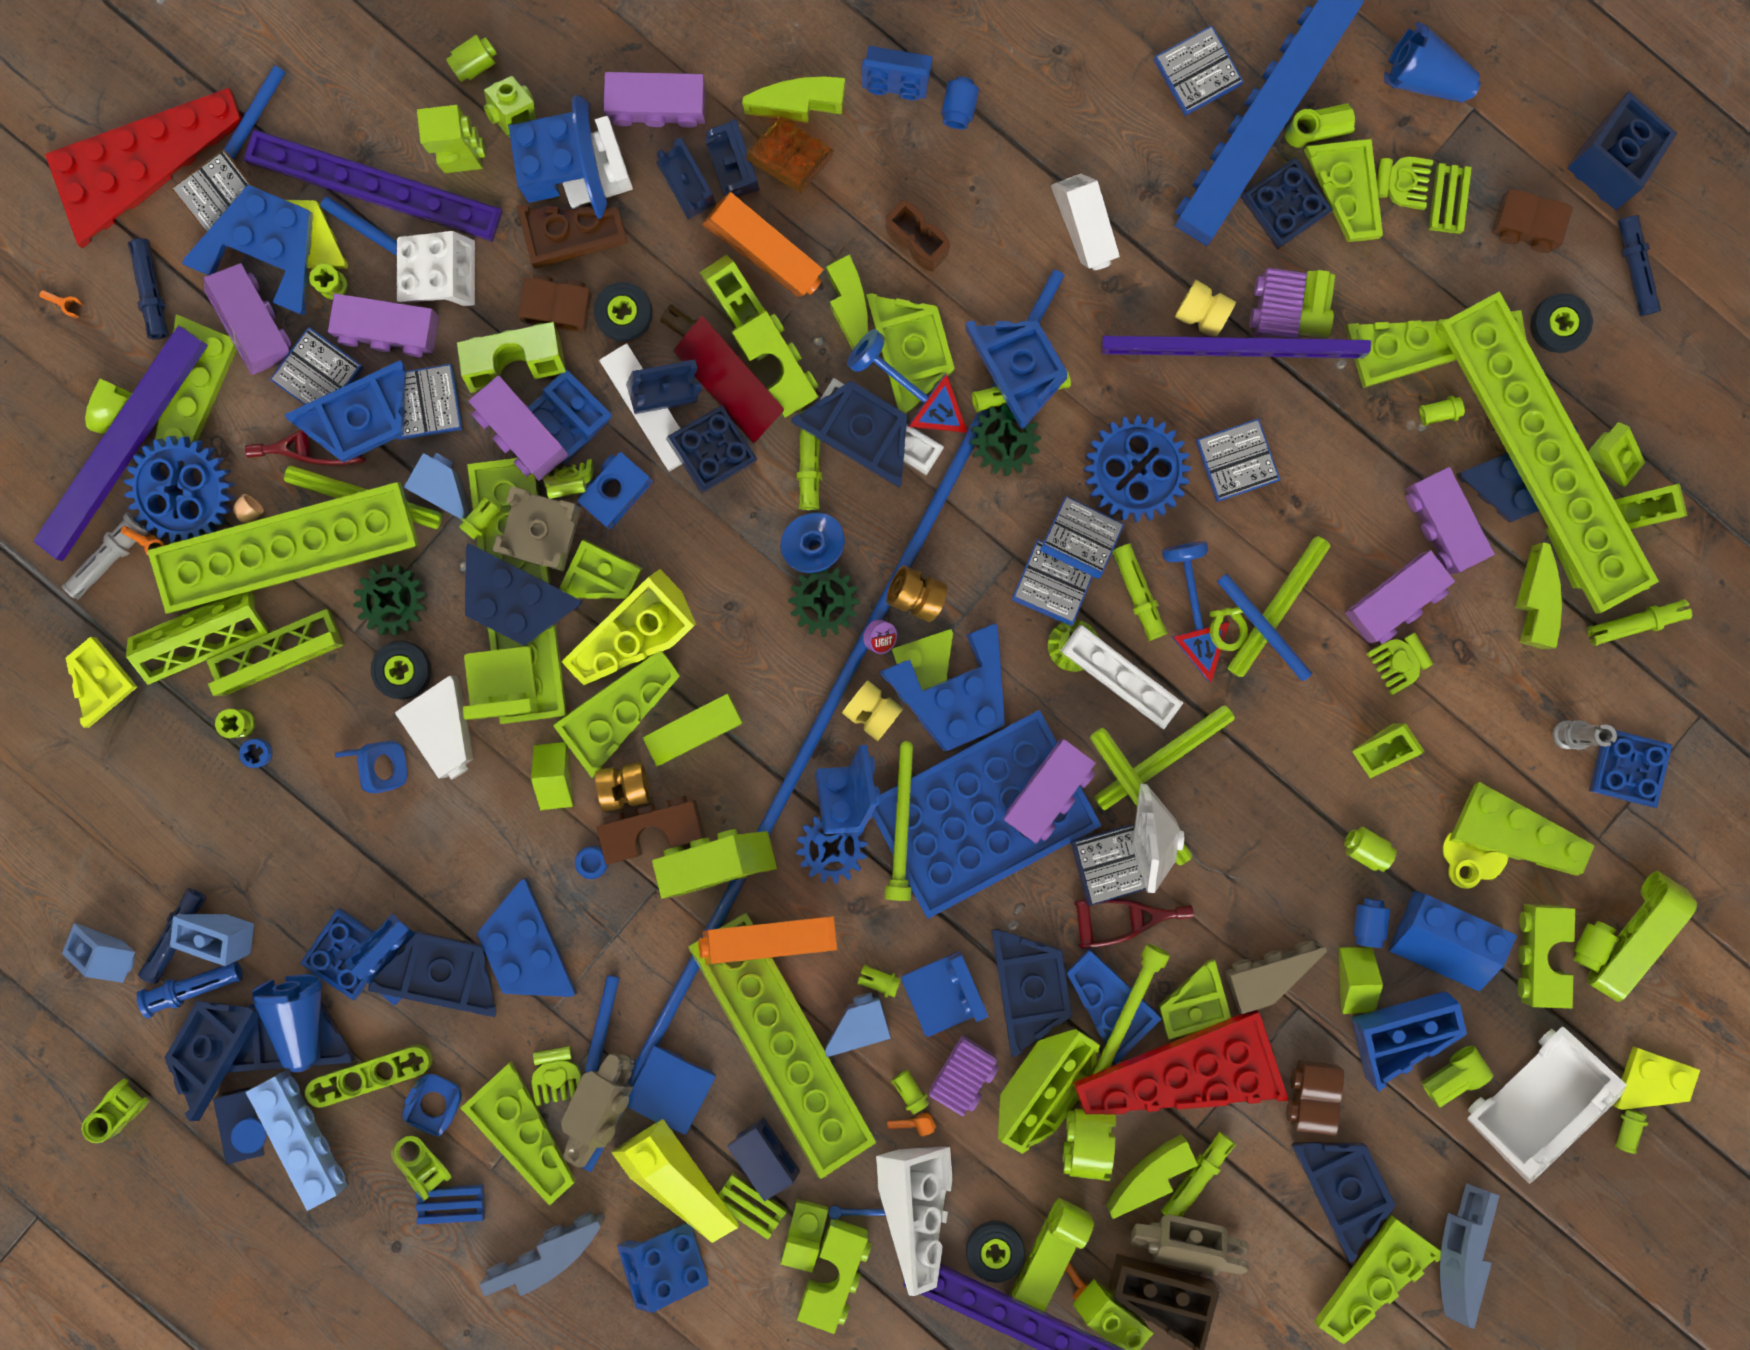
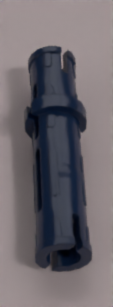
(1640, 271)
(146, 280)
(162, 952)

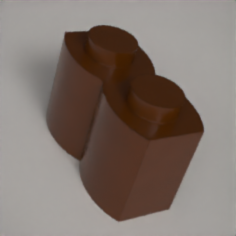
(1532, 220)
(910, 231)
(554, 302)
(1316, 1097)

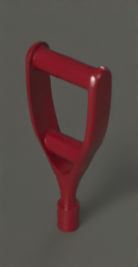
(302, 451)
(1137, 920)

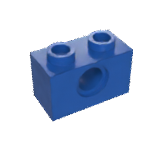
(633, 485)

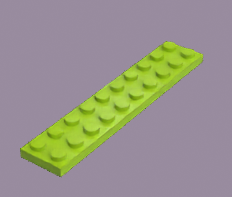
(1548, 453)

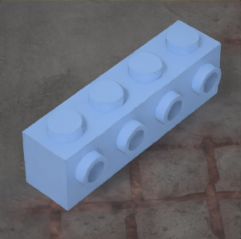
(297, 1139)

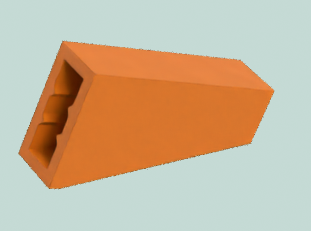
(763, 245)
(768, 940)

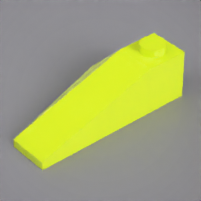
(642, 625)
(670, 1175)

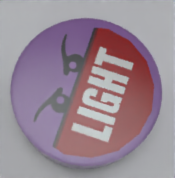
(880, 636)

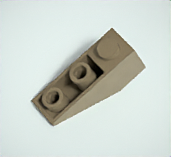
(1267, 980)

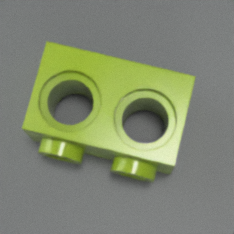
(1111, 1318)

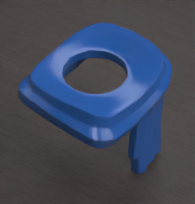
(366, 759)
(413, 1112)

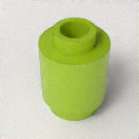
(472, 58)
(1370, 849)
(1595, 946)

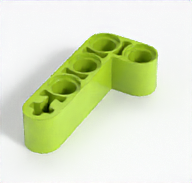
(1645, 936)
(1043, 1269)

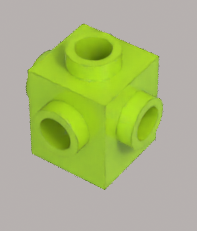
(509, 104)

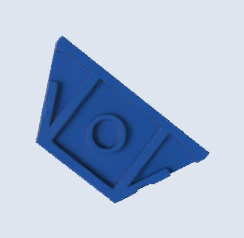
(1020, 364)
(358, 414)
(524, 948)

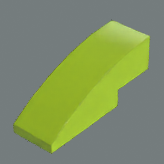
(796, 98)
(850, 305)
(1541, 598)
(693, 730)
(1150, 1176)

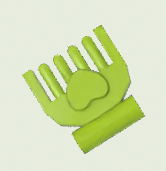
(1401, 178)
(568, 480)
(1403, 659)
(555, 1072)

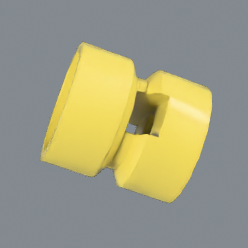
(1206, 310)
(872, 710)

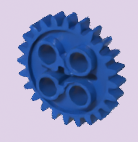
(150, 483)
(1157, 489)

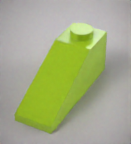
(732, 292)

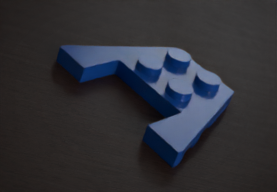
(264, 230)
(961, 705)

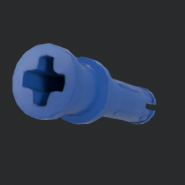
(174, 993)

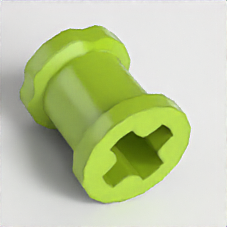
(322, 273)
(225, 725)

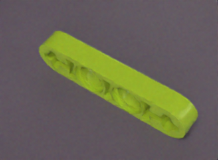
(369, 1076)

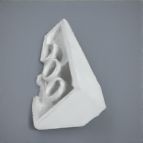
(1155, 838)
(913, 1199)

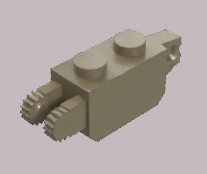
(596, 1108)
(1191, 1245)

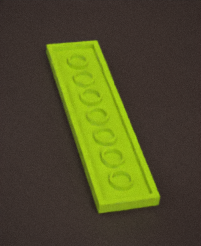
(494, 481)
(283, 547)
(788, 1058)

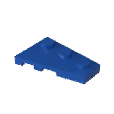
(1104, 997)

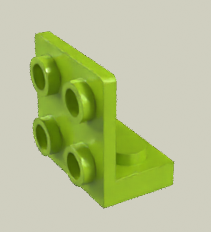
(500, 683)

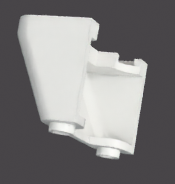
(1547, 1104)

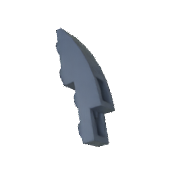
(556, 1252)
(1462, 1253)

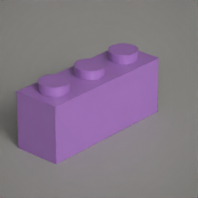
(655, 98)
(247, 318)
(383, 325)
(517, 429)
(1448, 521)
(1400, 598)
(1050, 791)

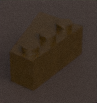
(1167, 1297)

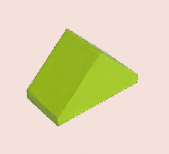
(1653, 506)
(1387, 749)
(552, 776)
(1358, 980)

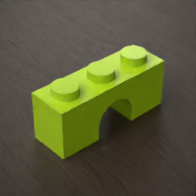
(452, 138)
(762, 336)
(486, 356)
(1541, 930)
(824, 1303)

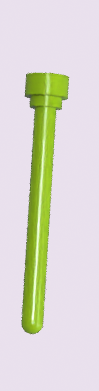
(898, 884)
(1153, 960)

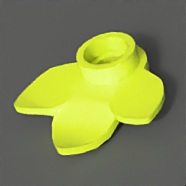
(1480, 863)

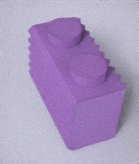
(1278, 304)
(963, 1076)

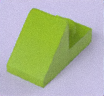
(1617, 454)
(804, 1235)

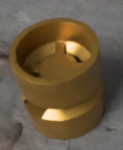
(921, 596)
(634, 785)

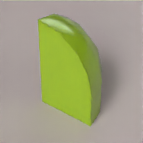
(105, 406)

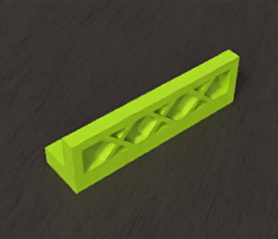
(190, 627)
(275, 662)

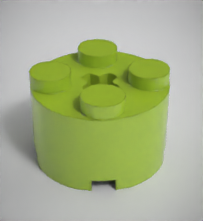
(1089, 1146)

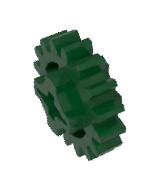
(1005, 456)
(808, 601)
(382, 609)

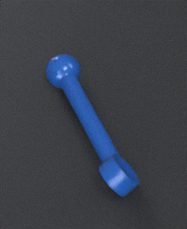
(835, 1212)

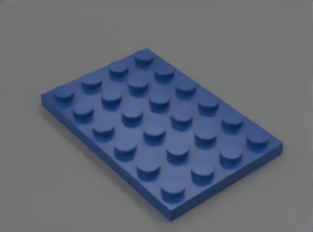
(957, 814)

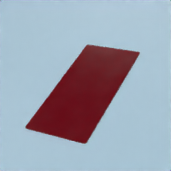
(729, 380)

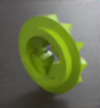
(1058, 639)

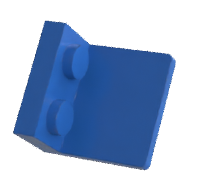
(896, 73)
(848, 794)
(379, 951)
(943, 994)
(663, 1268)

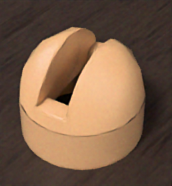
(247, 509)

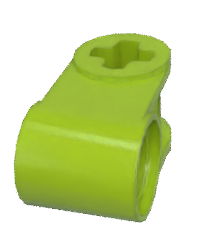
(117, 1109)
(420, 1167)

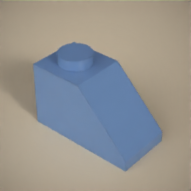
(439, 484)
(212, 936)
(98, 954)
(859, 1026)

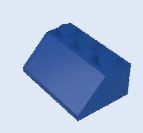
(1451, 941)

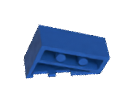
(1406, 1033)

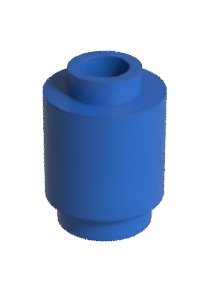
(959, 103)
(1371, 923)

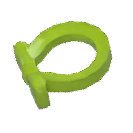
(1218, 616)

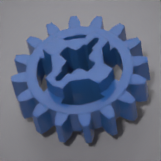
(843, 857)

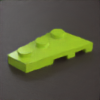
(1350, 186)

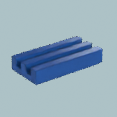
(423, 1206)

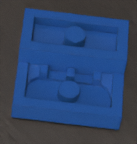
(570, 413)
(670, 1089)

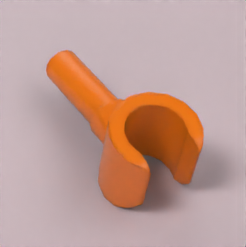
(62, 302)
(143, 540)
(923, 1122)
(1076, 1280)

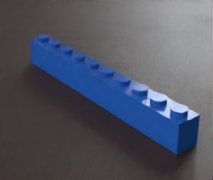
(1265, 118)

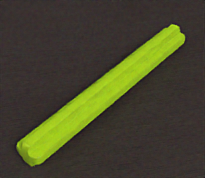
(339, 489)
(1280, 604)
(1168, 754)
(1126, 775)

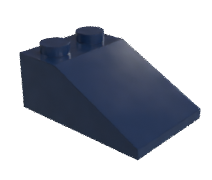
(1622, 151)

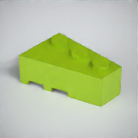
(713, 862)

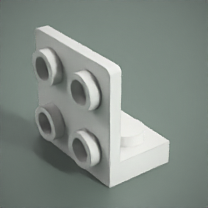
(609, 164)
(436, 268)

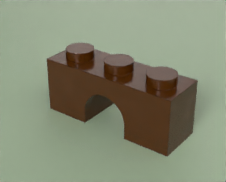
(621, 835)

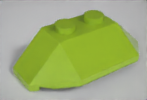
(1043, 1088)

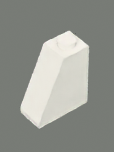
(1086, 220)
(439, 727)

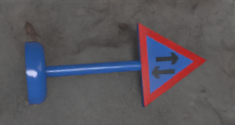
(938, 410)
(1196, 643)

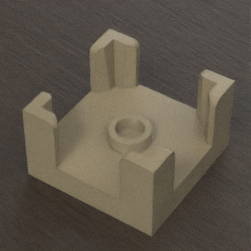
(538, 529)

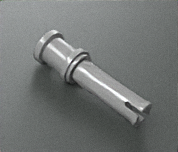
(114, 546)
(1583, 734)

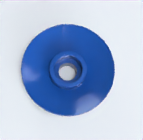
(810, 531)

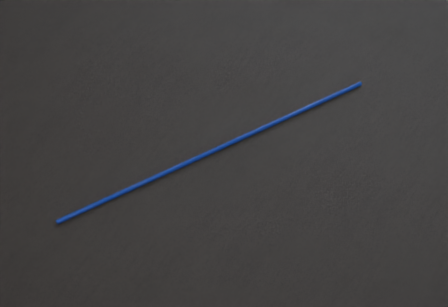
(827, 710)

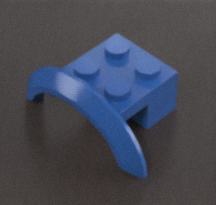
(557, 152)

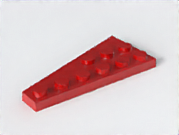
(128, 164)
(1198, 1071)

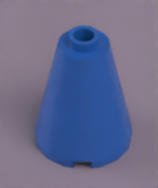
(1431, 67)
(291, 1018)

